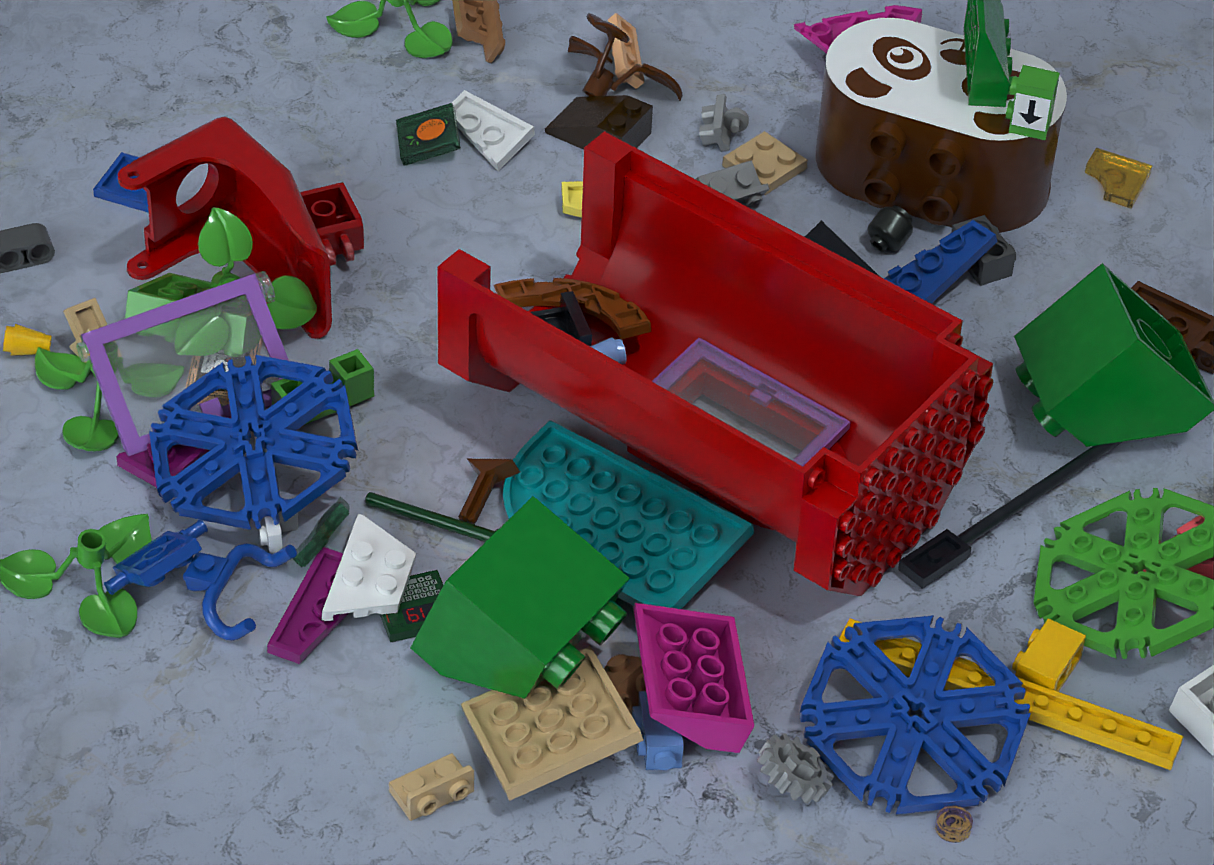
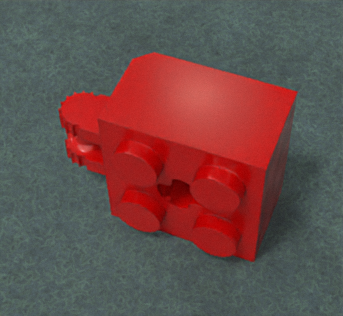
(335, 220)

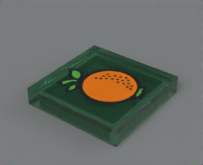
(428, 134)

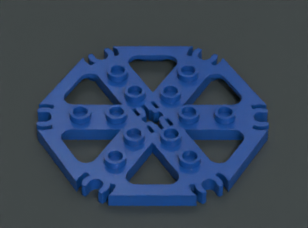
(230, 440)
(906, 735)

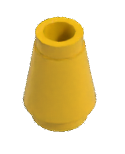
(25, 341)

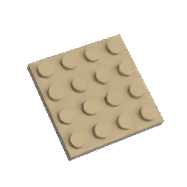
(551, 728)

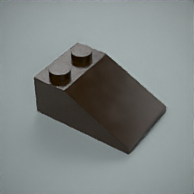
(592, 115)

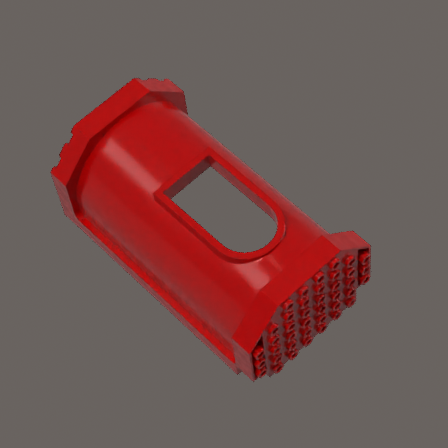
(776, 304)

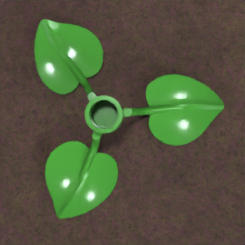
(361, 20)
(229, 240)
(63, 372)
(32, 571)

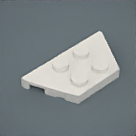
(370, 573)

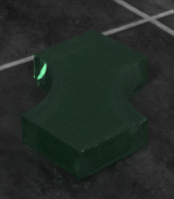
(322, 532)

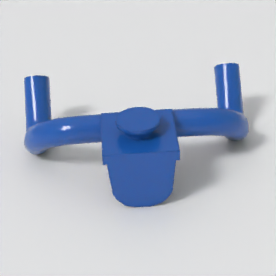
(214, 572)

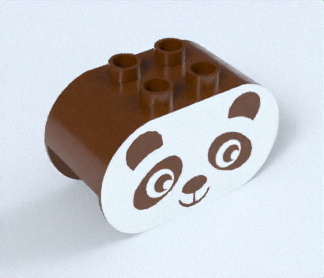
(905, 137)

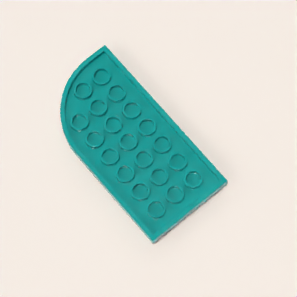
(634, 518)

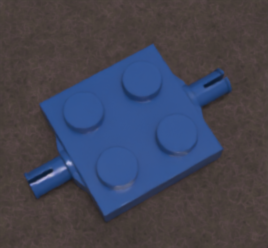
(154, 560)

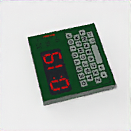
(414, 607)

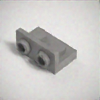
(737, 182)

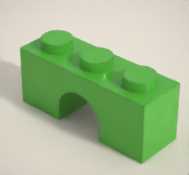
(350, 368)

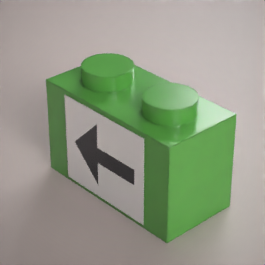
(1033, 102)

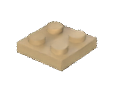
(771, 159)

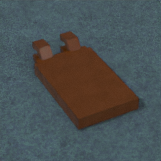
(1193, 324)

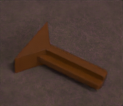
(489, 473)

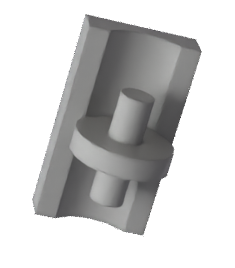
(720, 123)

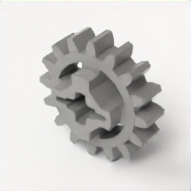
(795, 768)

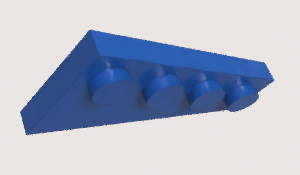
(940, 267)

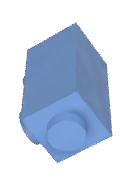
(660, 744)

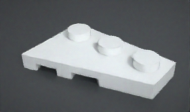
(491, 129)

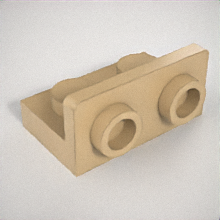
(432, 786)

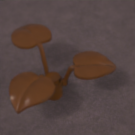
(601, 78)

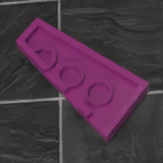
(301, 624)

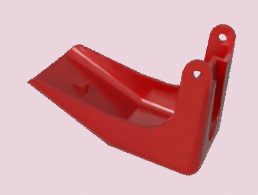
(243, 182)

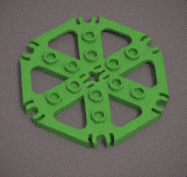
(1115, 575)

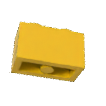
(1050, 655)

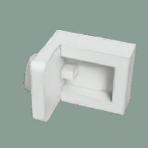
(271, 535)

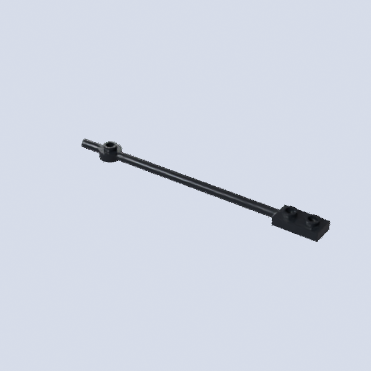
(949, 550)

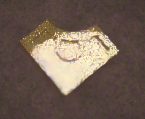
(1119, 176)

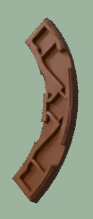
(593, 299)

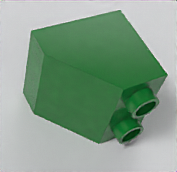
(1110, 366)
(522, 607)

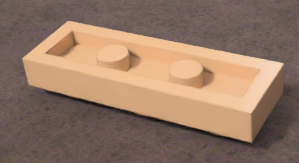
(626, 54)

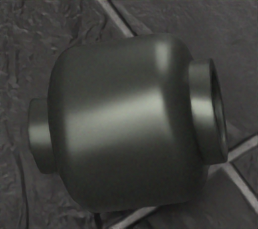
(890, 229)

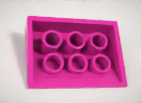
(695, 675)

